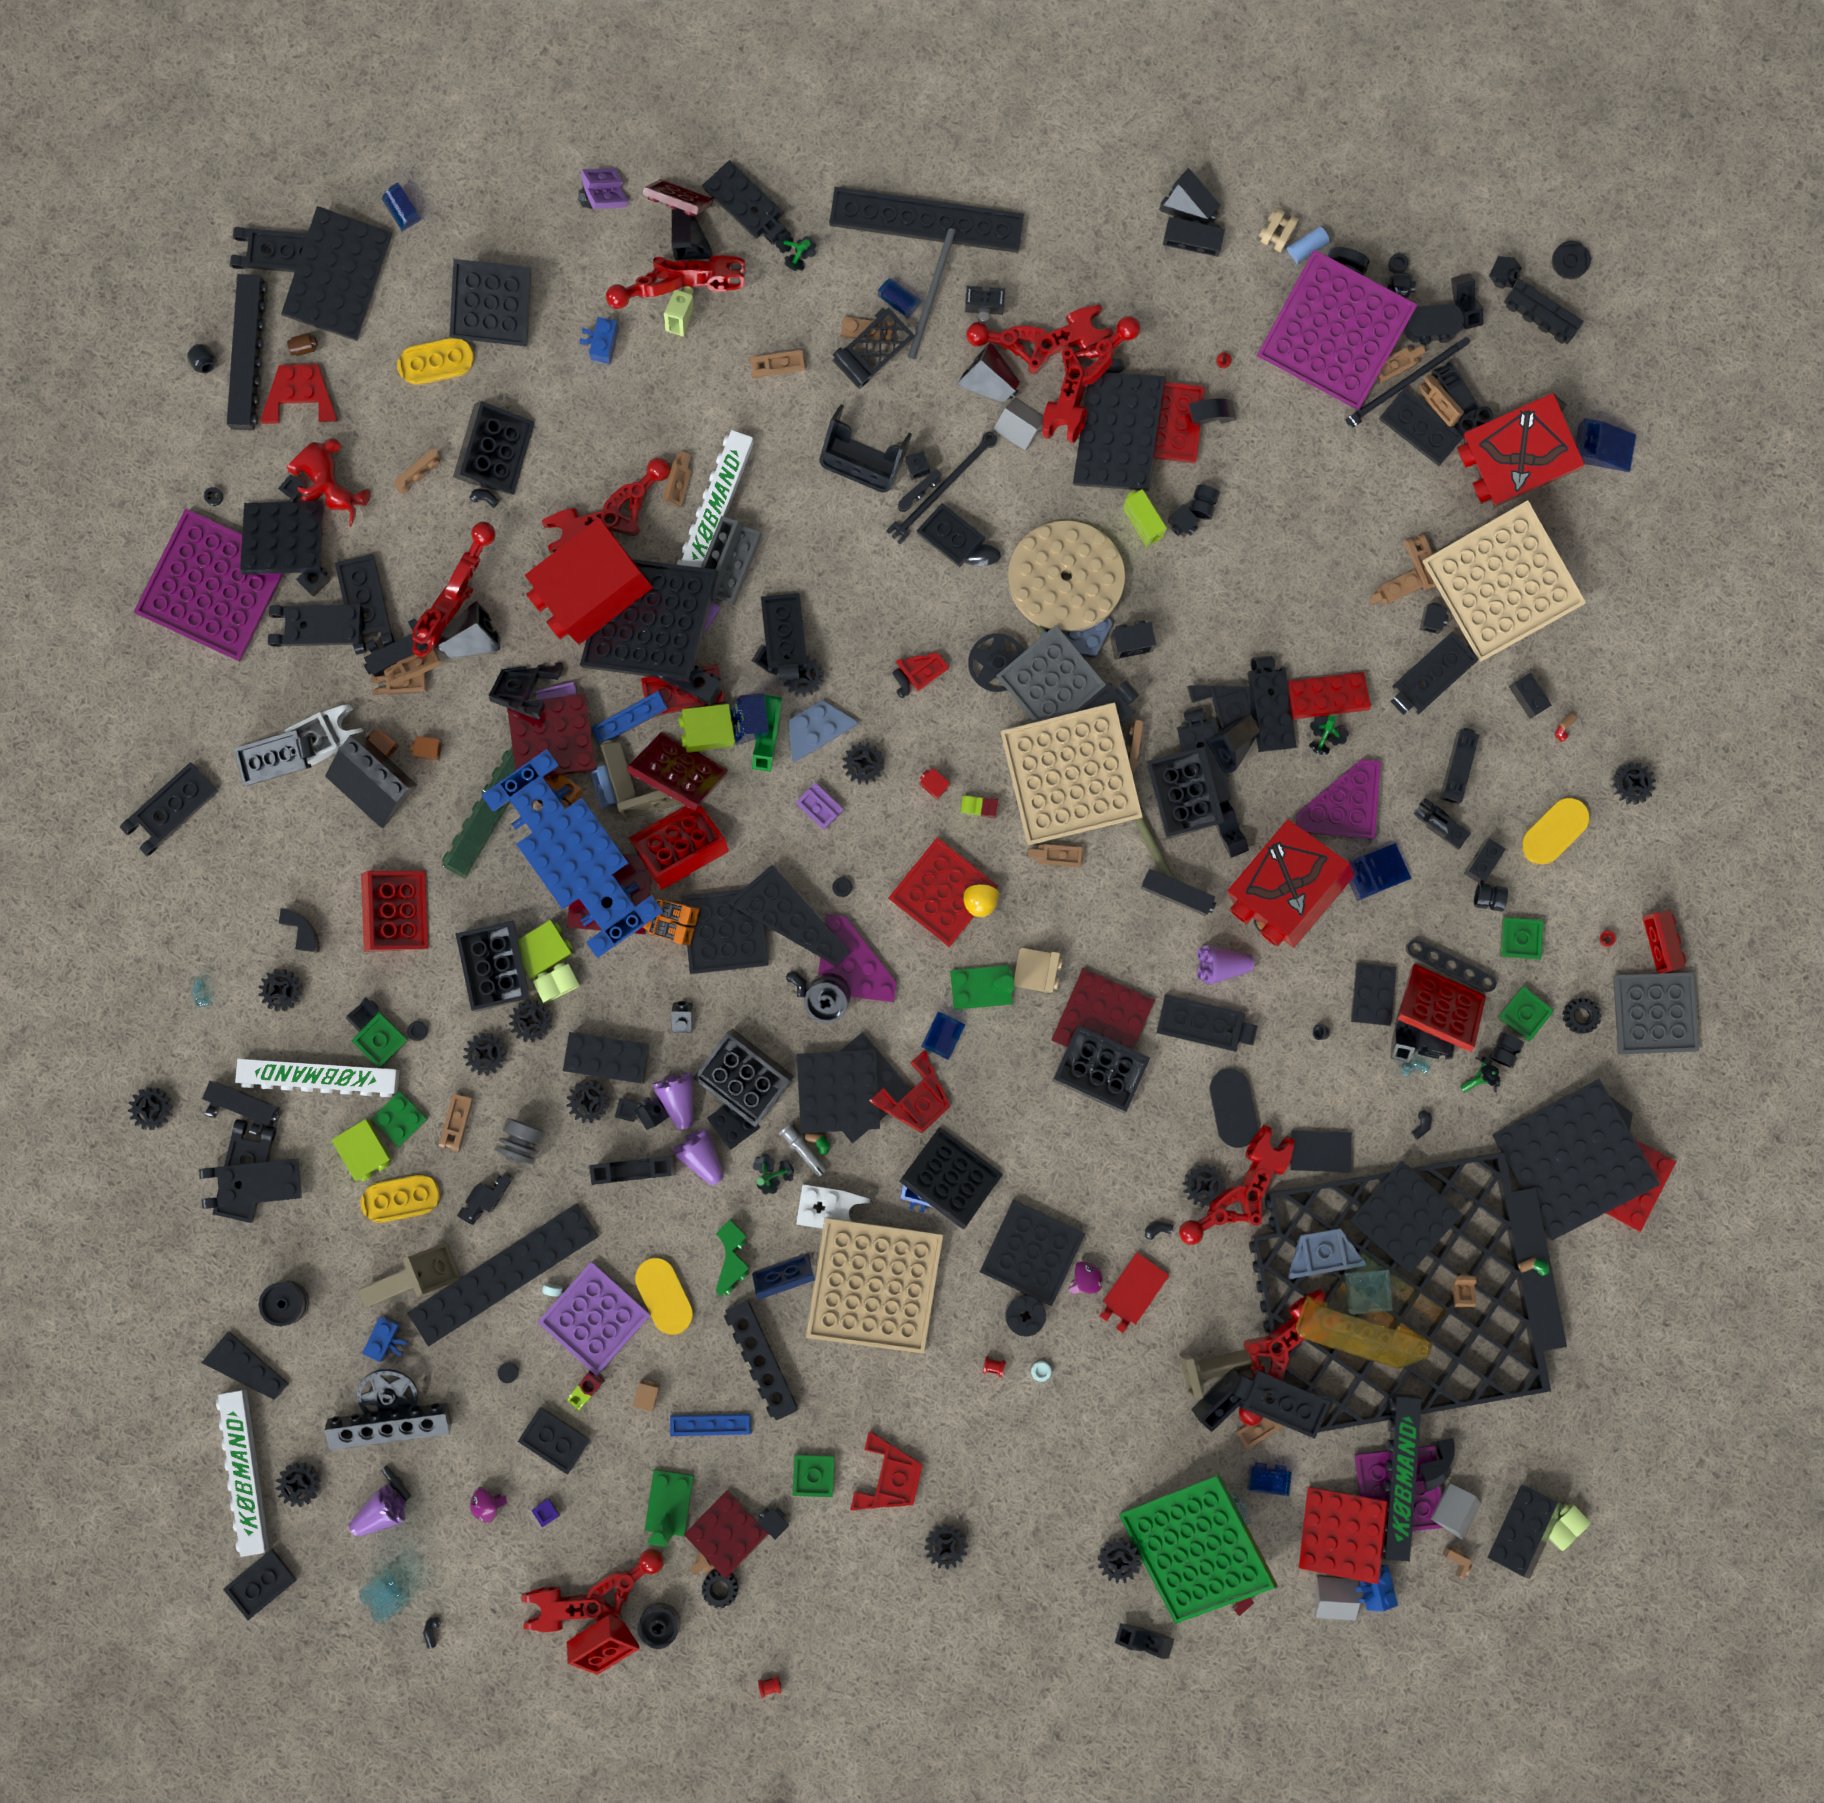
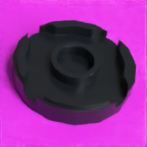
(1571, 260)

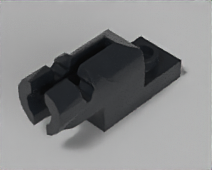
(1441, 823)
(484, 1198)

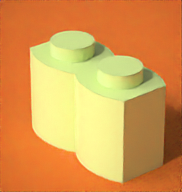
(556, 983)
(1568, 1526)

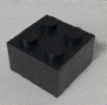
(1132, 639)

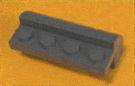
(731, 556)

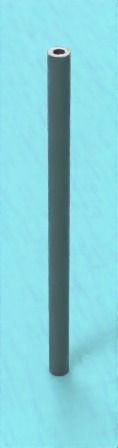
(931, 293)

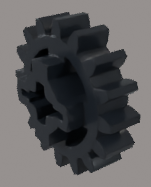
(812, 684)
(854, 761)
(1640, 787)
(272, 980)
(533, 1011)
(491, 1046)
(149, 1100)
(590, 1114)
(1198, 1178)
(294, 1496)
(939, 1540)
(1111, 1559)

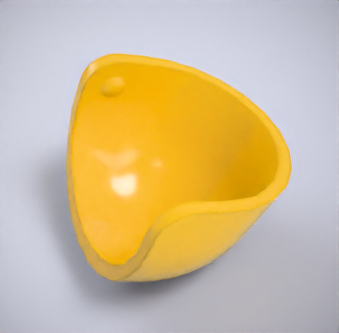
(981, 900)

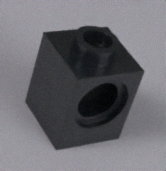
(917, 465)
(313, 588)

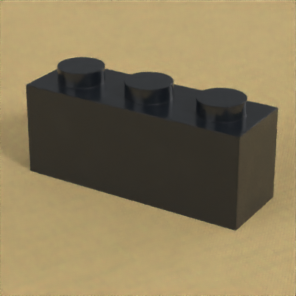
(1193, 236)
(1218, 1402)

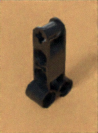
(1455, 386)

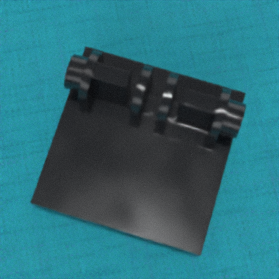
(731, 1126)

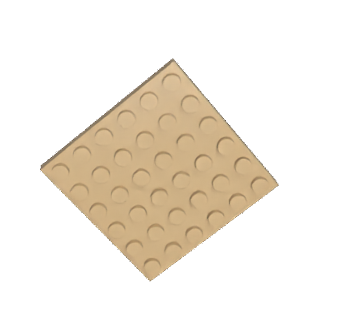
(1504, 581)
(1071, 774)
(874, 1285)

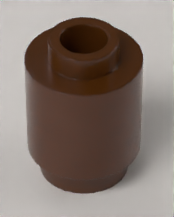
(302, 344)

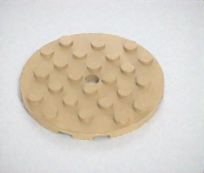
(1060, 549)

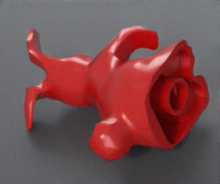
(319, 466)

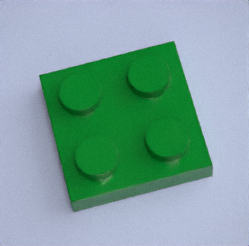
(1521, 938)
(1525, 1013)
(379, 1040)
(399, 1119)
(813, 1475)

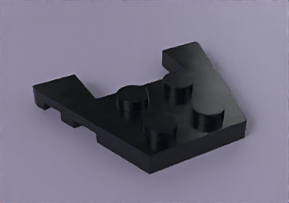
(516, 685)
(1228, 701)

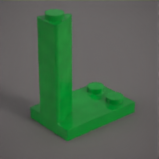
(982, 987)
(668, 1506)

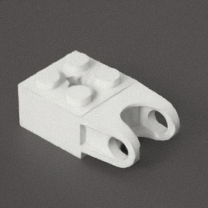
(328, 731)
(836, 1204)

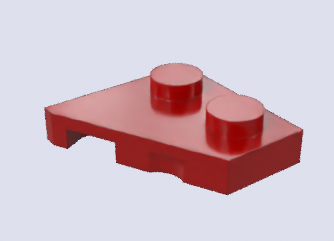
(923, 669)

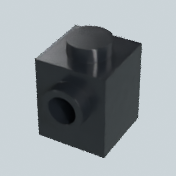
(1505, 272)
(1183, 522)
(1433, 618)
(651, 1112)
(773, 1522)

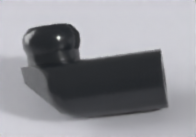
(484, 494)
(903, 681)
(799, 981)
(1425, 1124)
(1157, 1227)
(429, 1638)

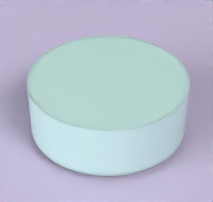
(552, 1290)
(1041, 1371)

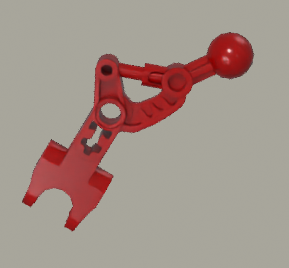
(678, 274)
(1077, 331)
(1068, 409)
(571, 524)
(454, 594)
(1264, 1163)
(1263, 1347)
(557, 1608)

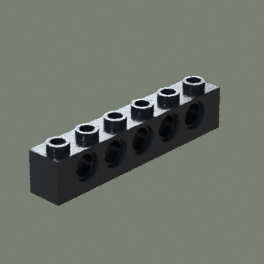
(708, 693)
(775, 1409)
(397, 1430)

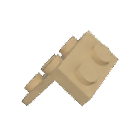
(1037, 970)

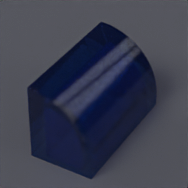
(400, 207)
(898, 297)
(943, 1035)

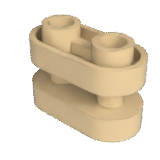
(1277, 219)

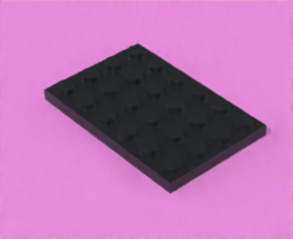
(336, 273)
(1120, 432)

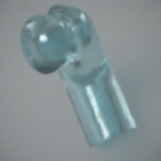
(196, 994)
(1407, 1068)

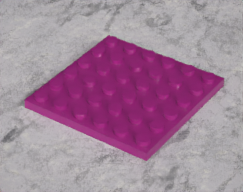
(1336, 329)
(201, 588)

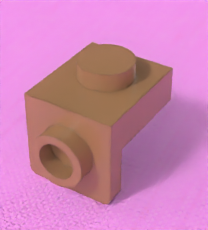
(1464, 1291)
(1457, 1555)

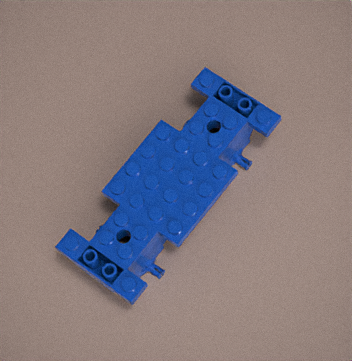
(572, 853)

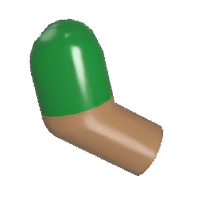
(820, 1140)
(1536, 1264)

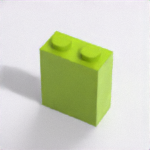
(1144, 517)
(706, 728)
(544, 948)
(362, 1150)

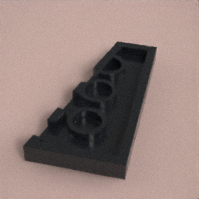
(243, 1365)

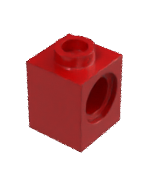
(934, 783)

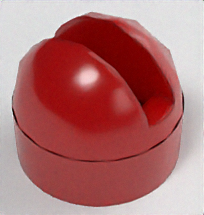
(1219, 360)
(1603, 937)

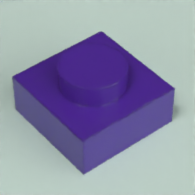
(545, 1512)

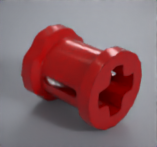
(994, 1366)
(769, 1686)

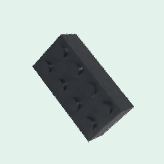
(606, 1057)
(1525, 1531)

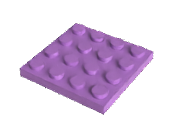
(594, 1318)

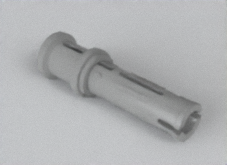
(797, 1142)

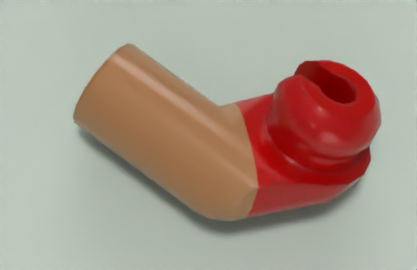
(1563, 726)

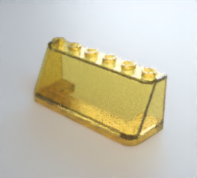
(1361, 1338)

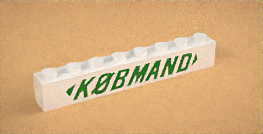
(718, 496)
(317, 1076)
(243, 1473)

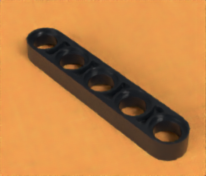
(1461, 966)

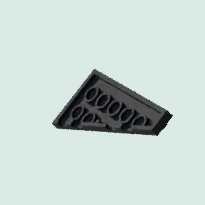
(782, 909)

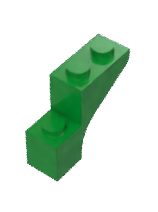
(765, 746)
(733, 1266)

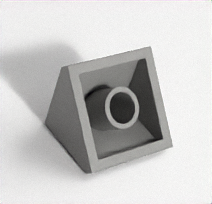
(1019, 424)
(1456, 1510)
(1336, 1598)

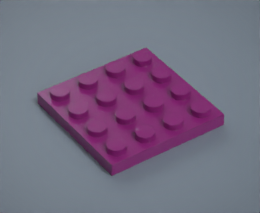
(1371, 1477)

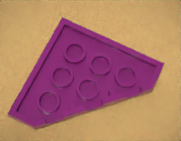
(1347, 805)
(861, 967)

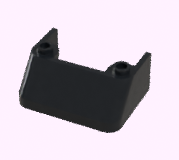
(859, 461)

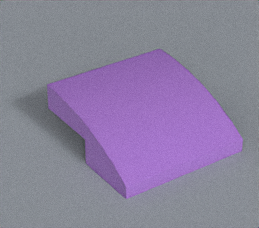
(604, 188)

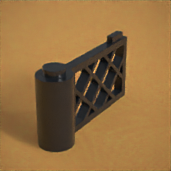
(851, 362)

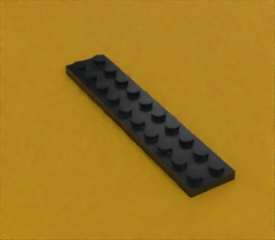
(926, 219)
(502, 1275)

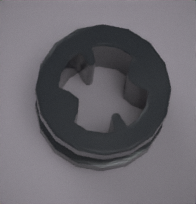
(212, 502)

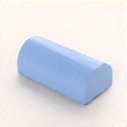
(1304, 247)
(603, 787)

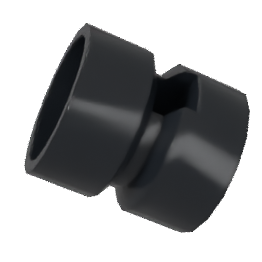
(1204, 500)
(1490, 897)
(1506, 1050)

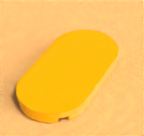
(435, 361)
(1555, 831)
(400, 1198)
(664, 1296)

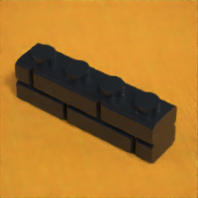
(1543, 312)

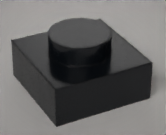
(289, 487)
(625, 1110)

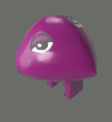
(1087, 1279)
(485, 1506)

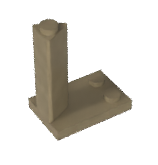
(627, 801)
(423, 1272)
(1210, 1368)

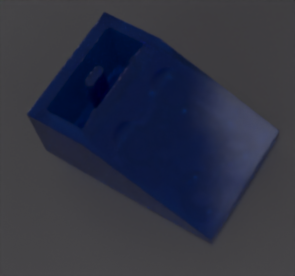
(1605, 445)
(749, 718)
(1378, 872)

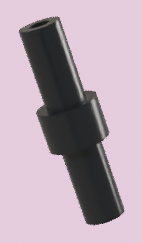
(395, 1483)

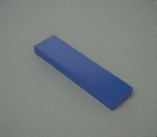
(630, 717)
(710, 1425)

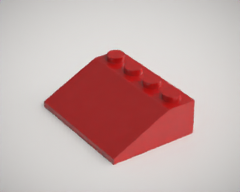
(679, 845)
(394, 910)

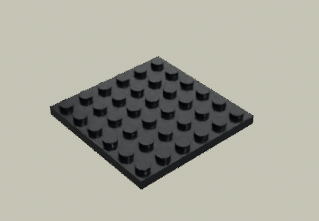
(661, 629)
(1576, 1158)

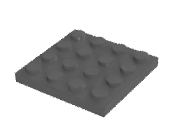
(1051, 678)
(1656, 1013)

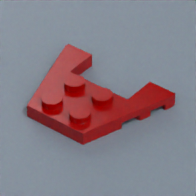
(298, 385)
(922, 1103)
(896, 1481)

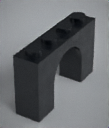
(632, 1170)

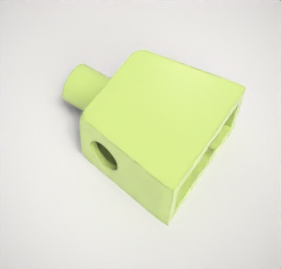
(679, 311)

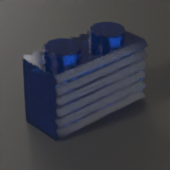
(1269, 1479)

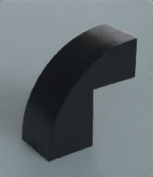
(1464, 297)
(1212, 410)
(1230, 833)
(306, 935)
(1403, 1041)
(1437, 1472)
(1145, 1640)

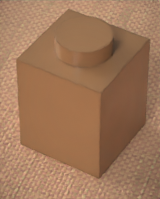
(646, 1395)

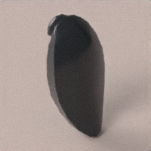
(984, 556)

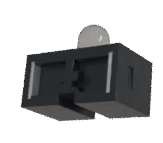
(984, 302)

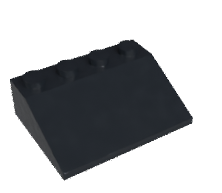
(493, 448)
(369, 779)
(1185, 792)
(492, 966)
(1101, 1069)
(743, 1077)

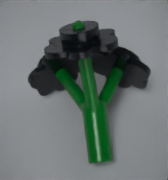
(803, 247)
(1321, 727)
(1490, 1076)
(768, 1181)

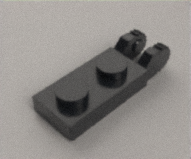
(918, 492)

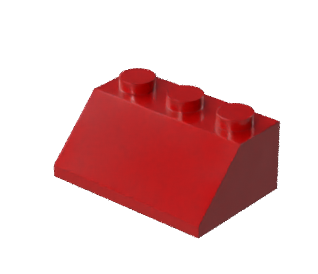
(1664, 941)
(601, 1645)

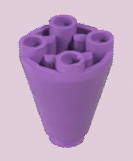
(1222, 964)
(677, 1098)
(700, 1156)
(380, 1512)

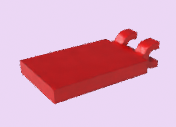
(1133, 1291)

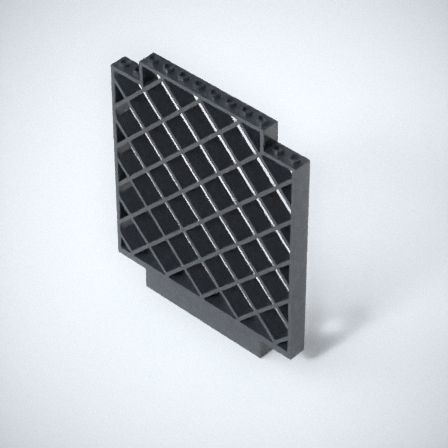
(1536, 1291)

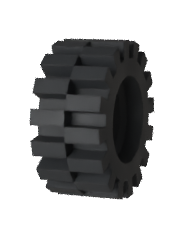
(1590, 1007)
(719, 1601)

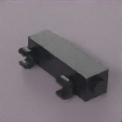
(381, 659)
(1459, 766)
(1178, 892)
(241, 1103)

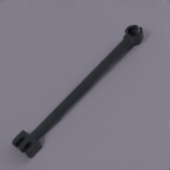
(1354, 419)
(901, 529)

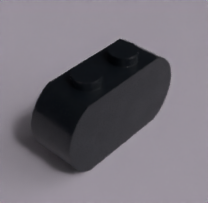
(1434, 323)

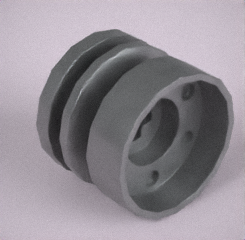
(520, 1141)

